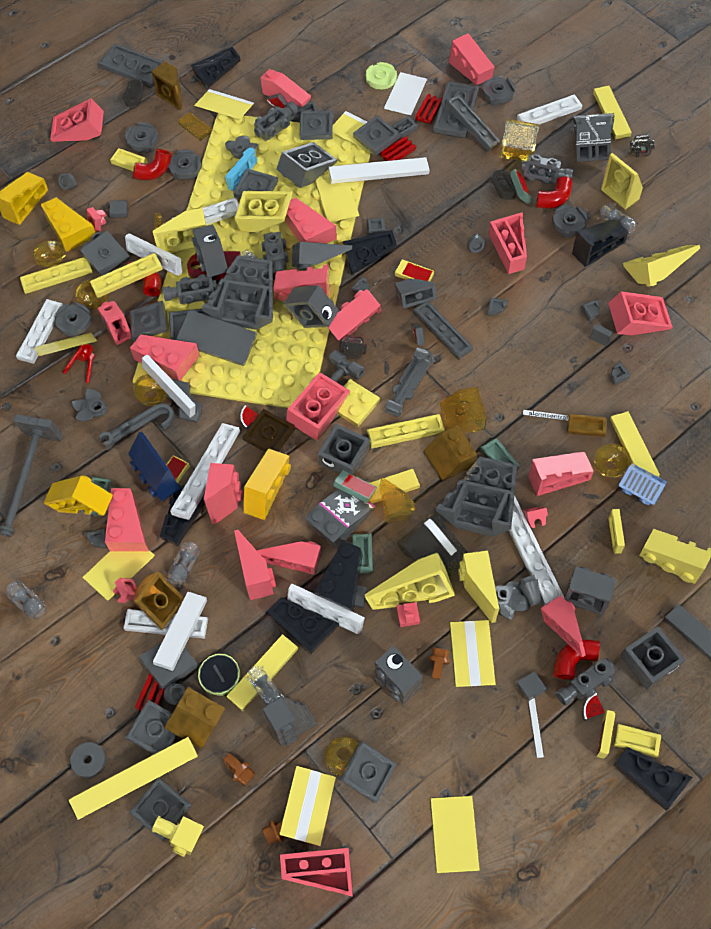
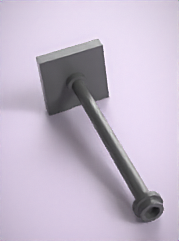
(37, 429)

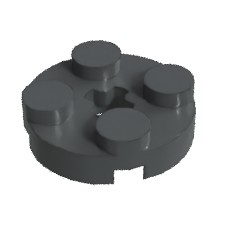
(498, 97)
(142, 144)
(185, 172)
(567, 228)
(75, 327)

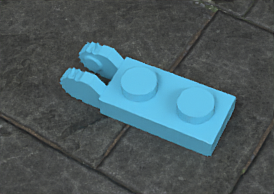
(235, 174)

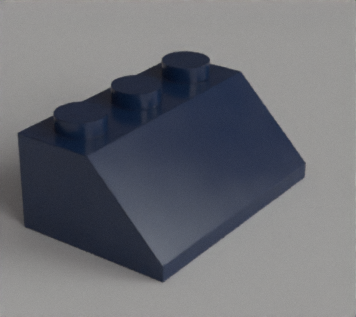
(152, 468)

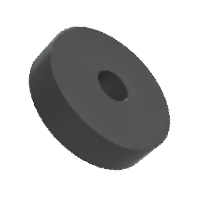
(93, 768)

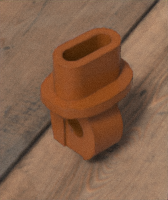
(439, 657)
(241, 771)
(272, 832)

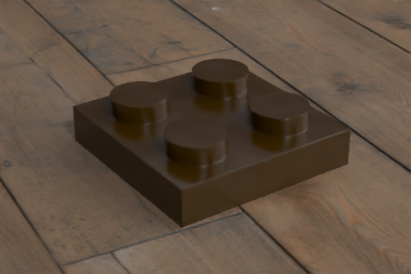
(268, 432)

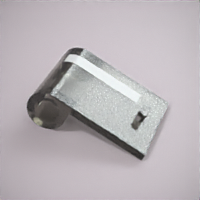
(433, 537)

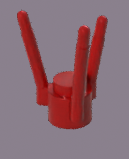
(83, 353)

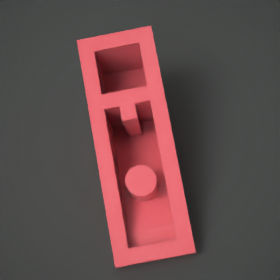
(276, 82)
(294, 556)
(562, 619)

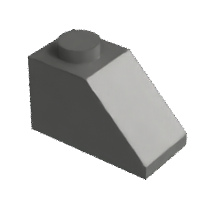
(414, 292)

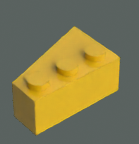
(21, 197)
(67, 224)
(265, 483)
(76, 495)

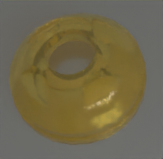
(48, 250)
(89, 299)
(147, 383)
(612, 453)
(332, 761)

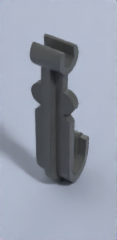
(409, 381)
(137, 422)

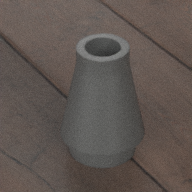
(530, 588)

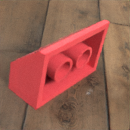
(222, 491)

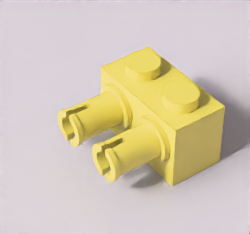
(182, 836)

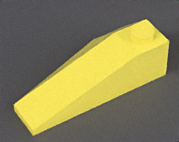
(660, 265)
(418, 582)

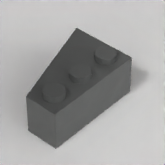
(288, 719)

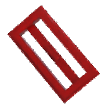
(432, 100)
(396, 148)
(138, 706)

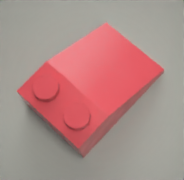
(78, 123)
(639, 314)
(317, 406)
(257, 575)

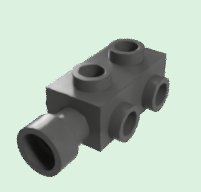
(274, 121)
(544, 169)
(273, 246)
(191, 289)
(587, 682)

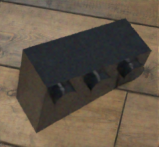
(598, 241)
(342, 576)

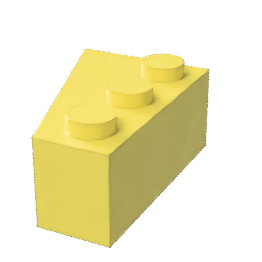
(676, 556)

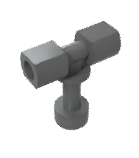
(345, 367)

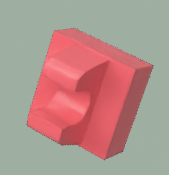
(96, 218)
(535, 513)
(126, 588)
(408, 614)

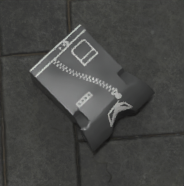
(593, 136)

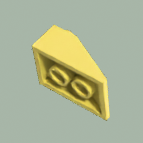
(621, 182)
(262, 209)
(177, 233)
(479, 582)

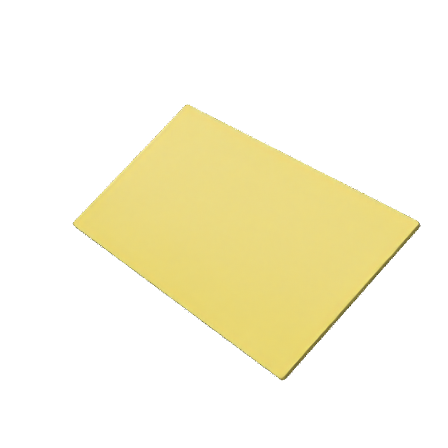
(284, 352)

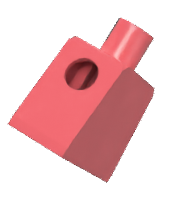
(112, 314)

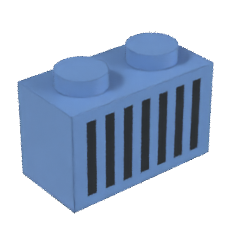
(642, 484)

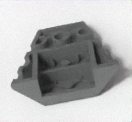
(244, 294)
(483, 498)

